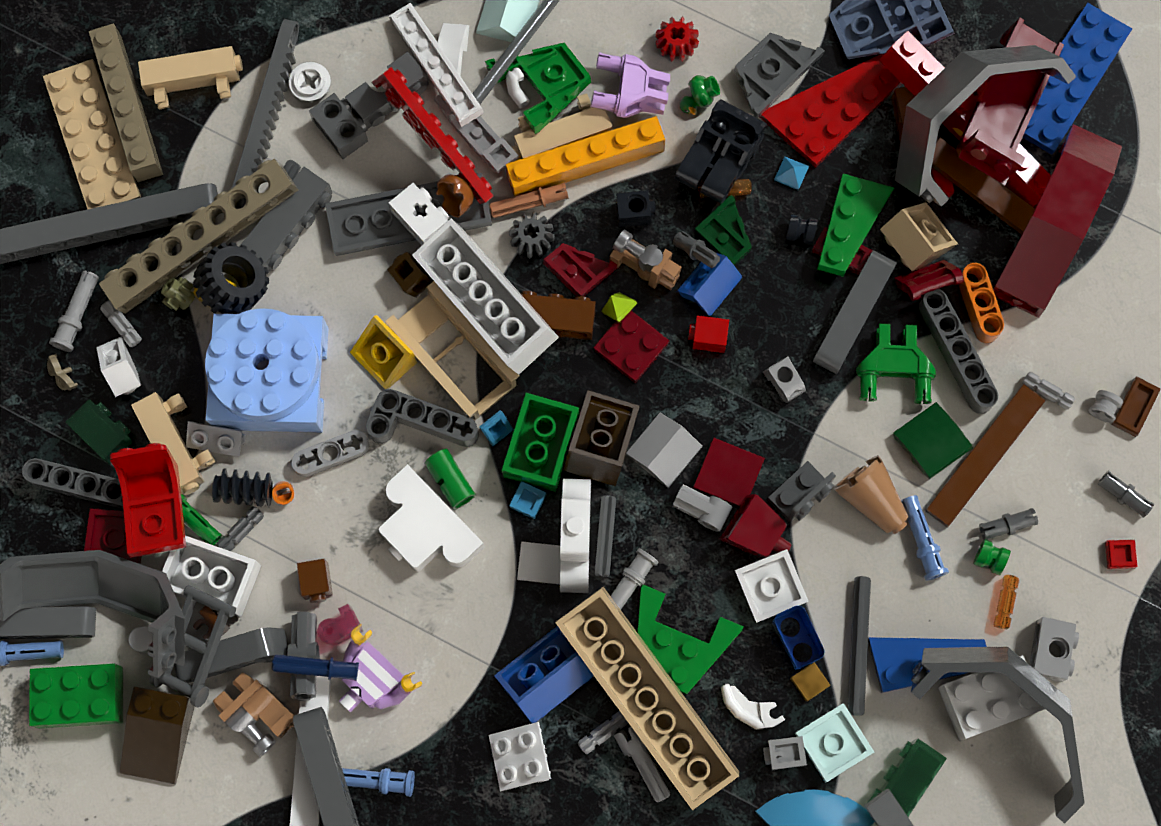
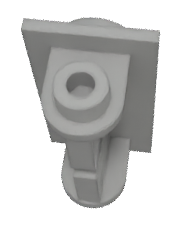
(214, 439)

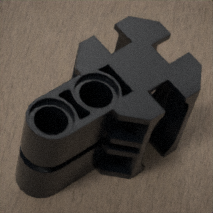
(729, 143)

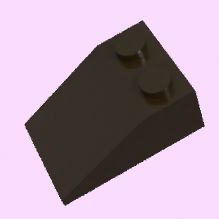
(601, 438)
(155, 734)

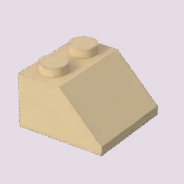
(918, 236)

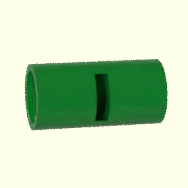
(450, 478)

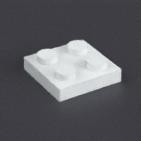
(771, 585)

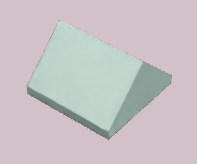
(505, 18)

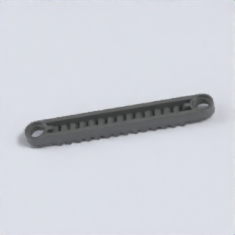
(269, 102)

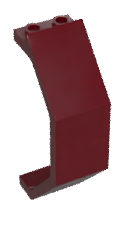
(1059, 221)

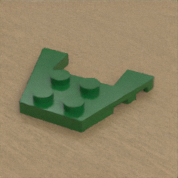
(556, 78)
(680, 654)

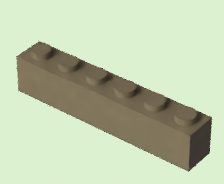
(125, 103)

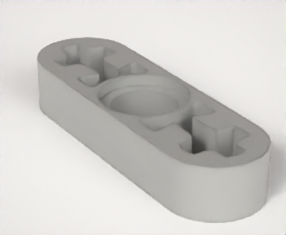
(313, 466)

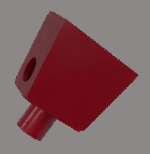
(756, 528)

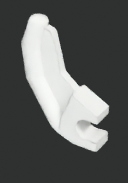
(747, 711)

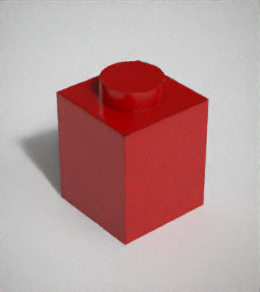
(709, 334)

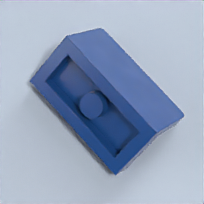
(710, 285)

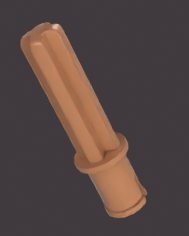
(528, 200)

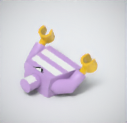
(377, 680)

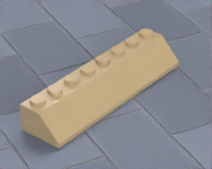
(648, 698)

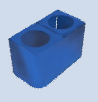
(806, 628)

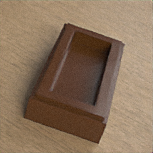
(1136, 406)

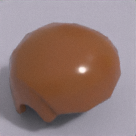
(456, 193)

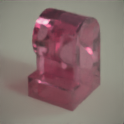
(339, 629)

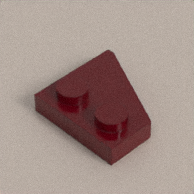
(578, 269)

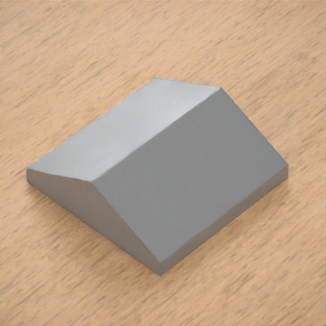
(664, 449)

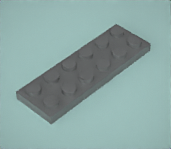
(369, 224)

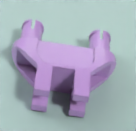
(639, 87)

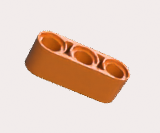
(979, 315)

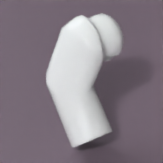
(514, 89)

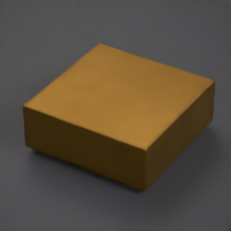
(810, 681)

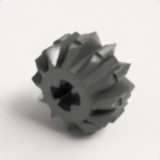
(525, 242)

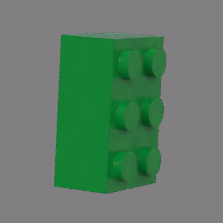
(540, 442)
(76, 696)

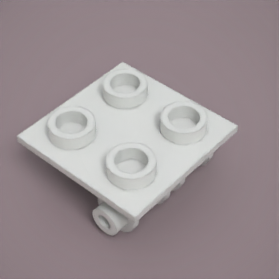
(519, 756)

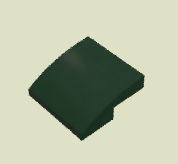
(932, 440)

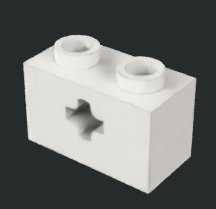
(416, 200)

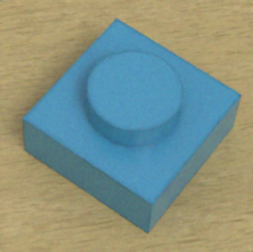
(527, 500)

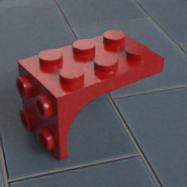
(150, 499)

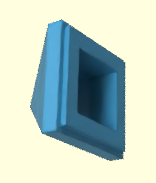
(791, 173)
(496, 428)

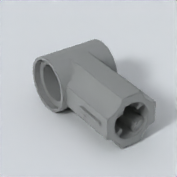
(708, 510)

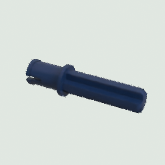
(315, 667)

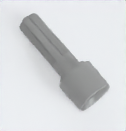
(637, 750)

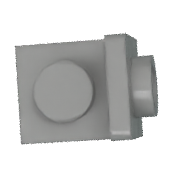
(785, 753)

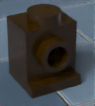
(409, 274)

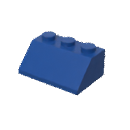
(544, 675)

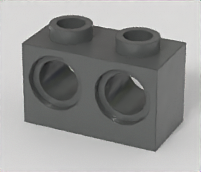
(335, 127)

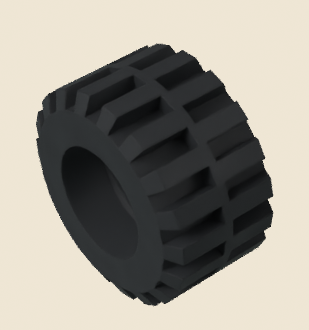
(239, 264)

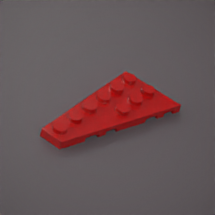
(830, 111)
(429, 130)

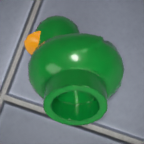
(703, 94)

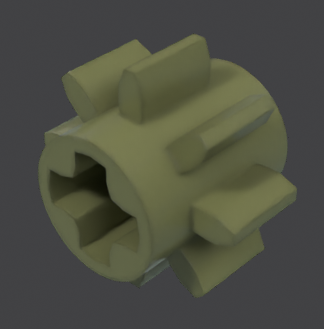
(178, 293)

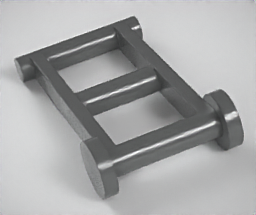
(198, 692)

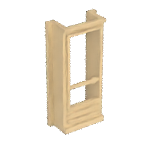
(426, 319)

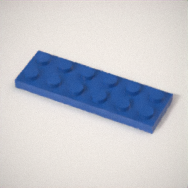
(1088, 52)

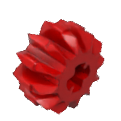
(677, 30)

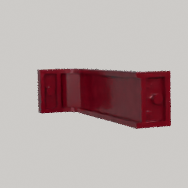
(1005, 110)

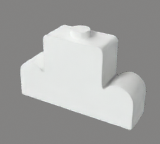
(425, 525)
(575, 535)

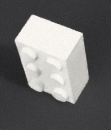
(213, 571)
(985, 702)

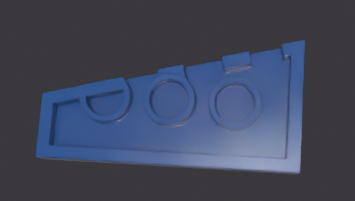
(898, 657)

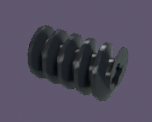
(242, 488)

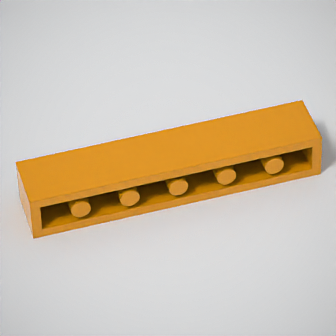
(586, 156)

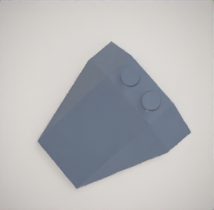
(875, 25)

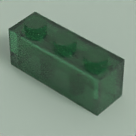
(912, 774)

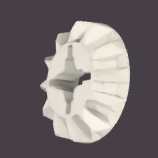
(313, 71)

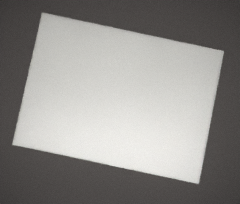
(539, 563)

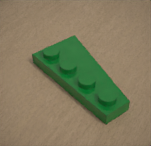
(852, 217)

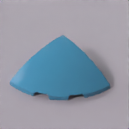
(814, 809)

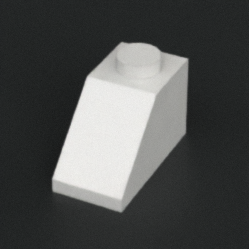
(118, 367)

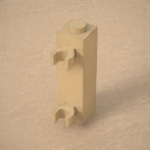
(190, 72)
(562, 131)
(161, 429)

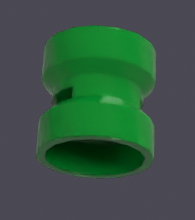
(992, 557)

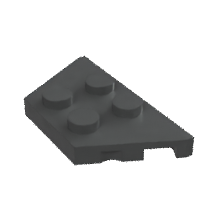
(773, 69)

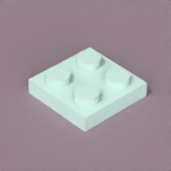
(834, 742)

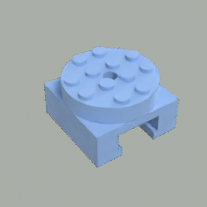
(270, 399)

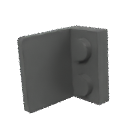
(799, 492)

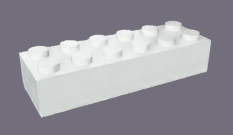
(485, 296)

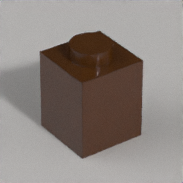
(315, 580)

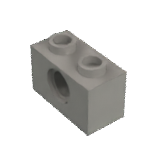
(1061, 634)

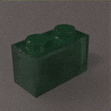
(98, 430)

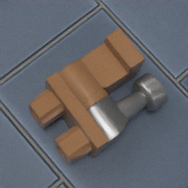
(647, 261)
(251, 705)

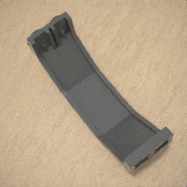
(946, 94)
(102, 580)
(1003, 660)

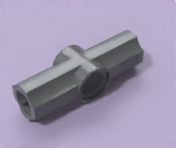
(303, 645)

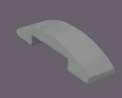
(481, 139)

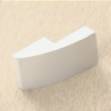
(453, 41)

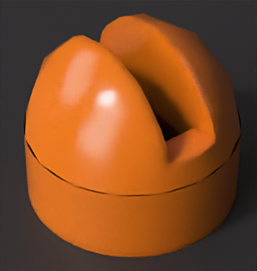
(284, 497)

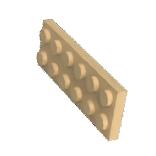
(91, 135)

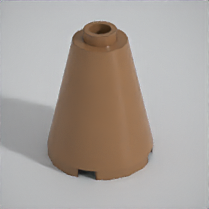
(874, 495)

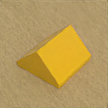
(383, 353)

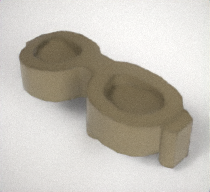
(62, 379)

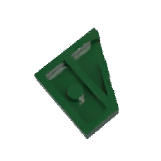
(725, 232)

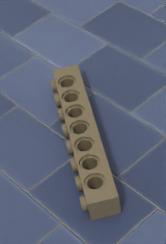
(192, 251)

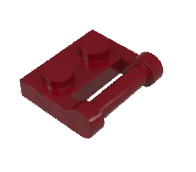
(929, 279)

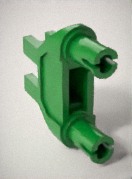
(896, 362)

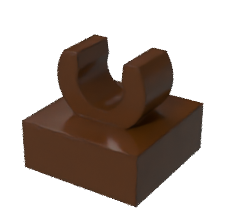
(209, 619)

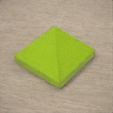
(618, 306)

